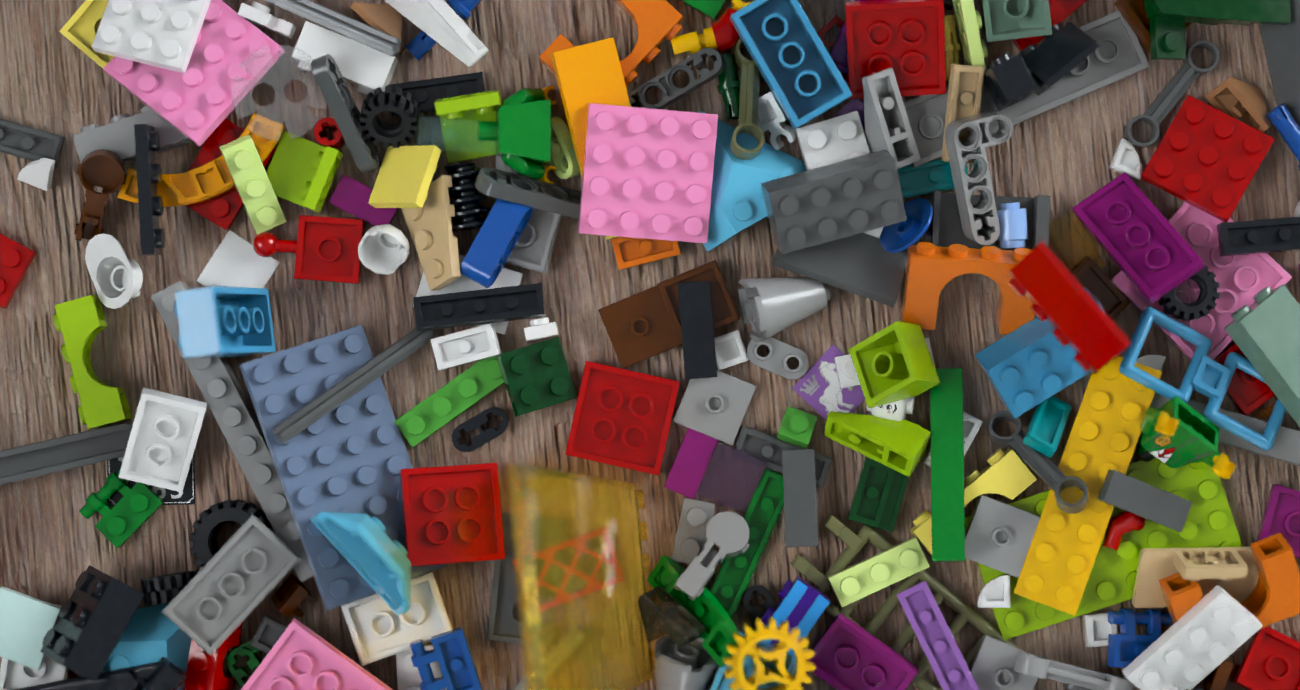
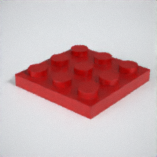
(900, 37)
(1207, 158)
(622, 418)
(452, 514)

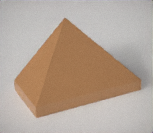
(382, 18)
(1241, 102)

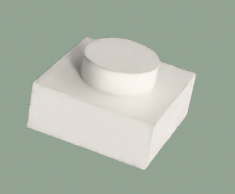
(541, 329)

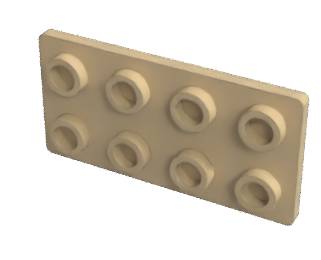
(1223, 566)

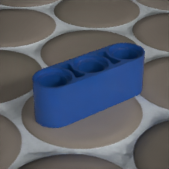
(495, 242)

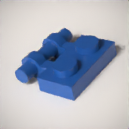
(1127, 645)
(454, 660)

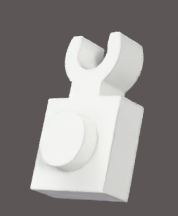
(259, 15)
(772, 118)

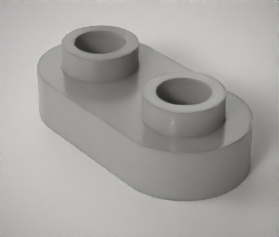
(776, 359)

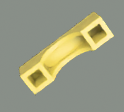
(1003, 476)

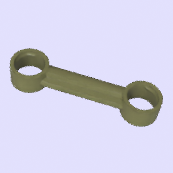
(747, 106)

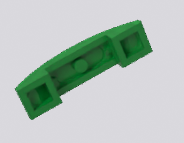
(705, 609)

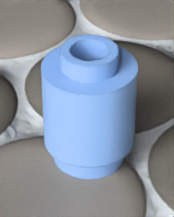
(1012, 225)

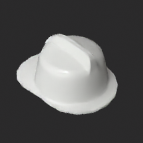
(112, 272)

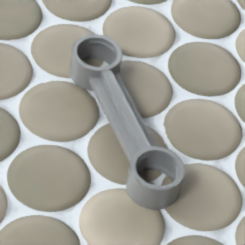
(1069, 674)

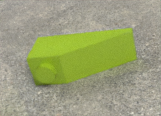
(887, 441)

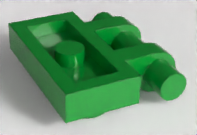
(128, 514)

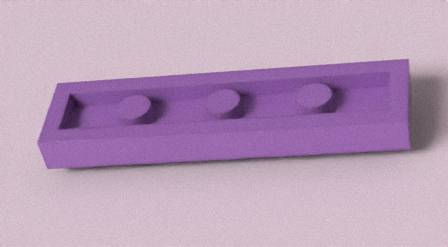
(936, 638)

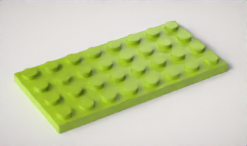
(1115, 571)

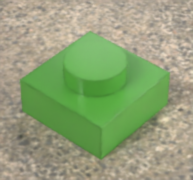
(796, 427)

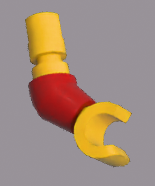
(719, 36)

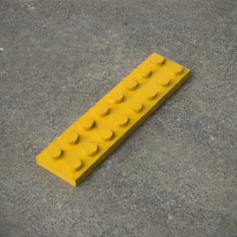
(1099, 441)

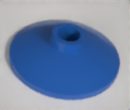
(906, 233)

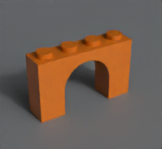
(655, 23)
(933, 266)
(1271, 600)

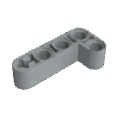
(979, 178)

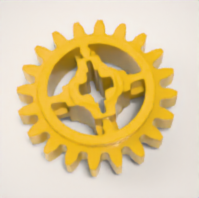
(776, 652)

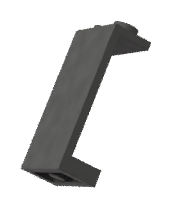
(947, 228)

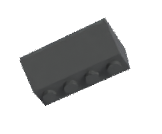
(1283, 60)

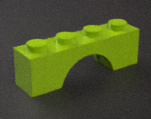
(80, 324)

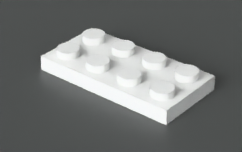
(1194, 644)

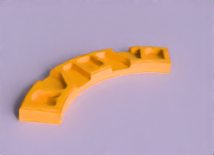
(198, 183)

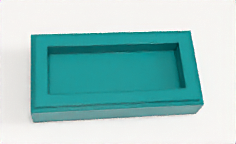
(1047, 425)

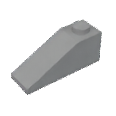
(887, 119)

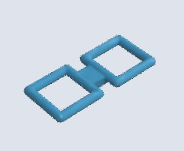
(1202, 375)

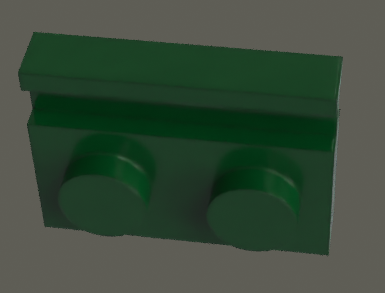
(878, 495)

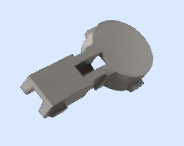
(731, 535)

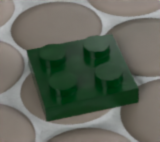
(536, 376)

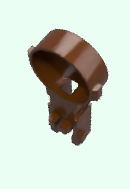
(103, 170)

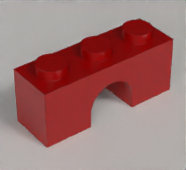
(206, 671)

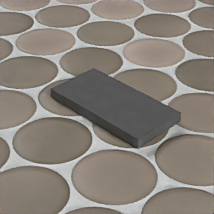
(851, 264)
(504, 612)

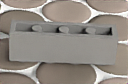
(120, 135)

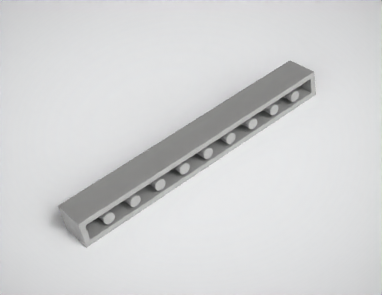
(241, 431)

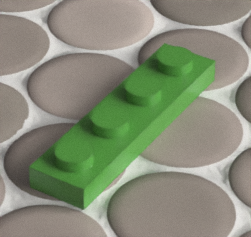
(450, 400)

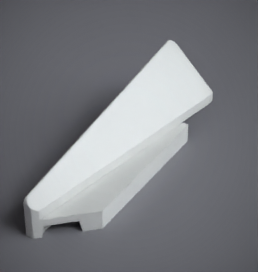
(443, 26)

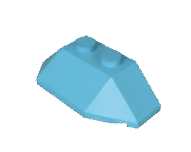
(371, 554)

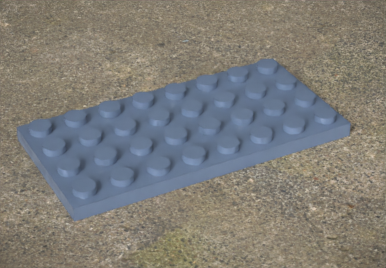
(340, 461)

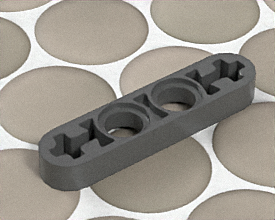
(665, 80)
(345, 112)
(529, 192)

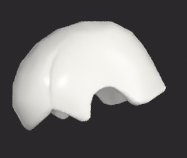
(383, 249)

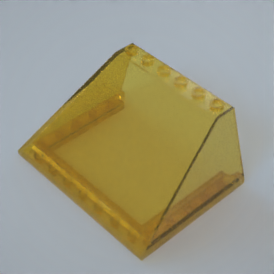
(579, 578)

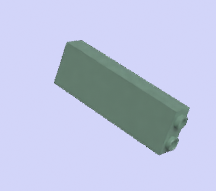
(1271, 342)

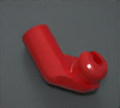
(1121, 525)

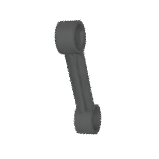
(1172, 93)
(1039, 463)

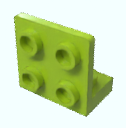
(469, 106)
(303, 171)

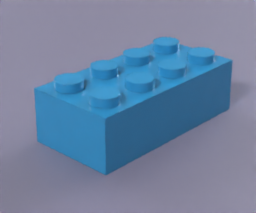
(791, 58)
(224, 322)
(1030, 365)

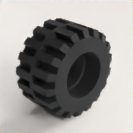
(212, 519)

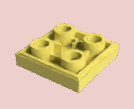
(405, 177)

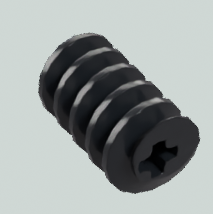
(466, 196)

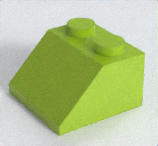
(894, 364)

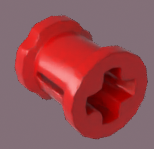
(320, 131)

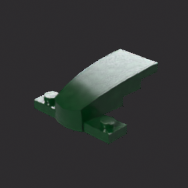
(1169, 19)

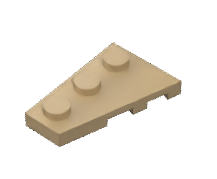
(433, 235)

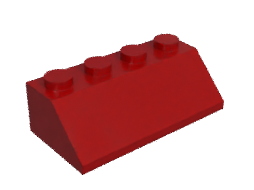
(1067, 308)

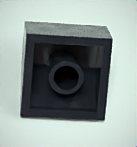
(1057, 54)

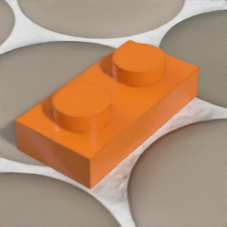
(638, 251)

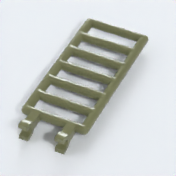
(939, 591)

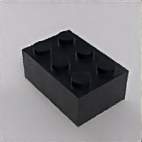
(91, 623)

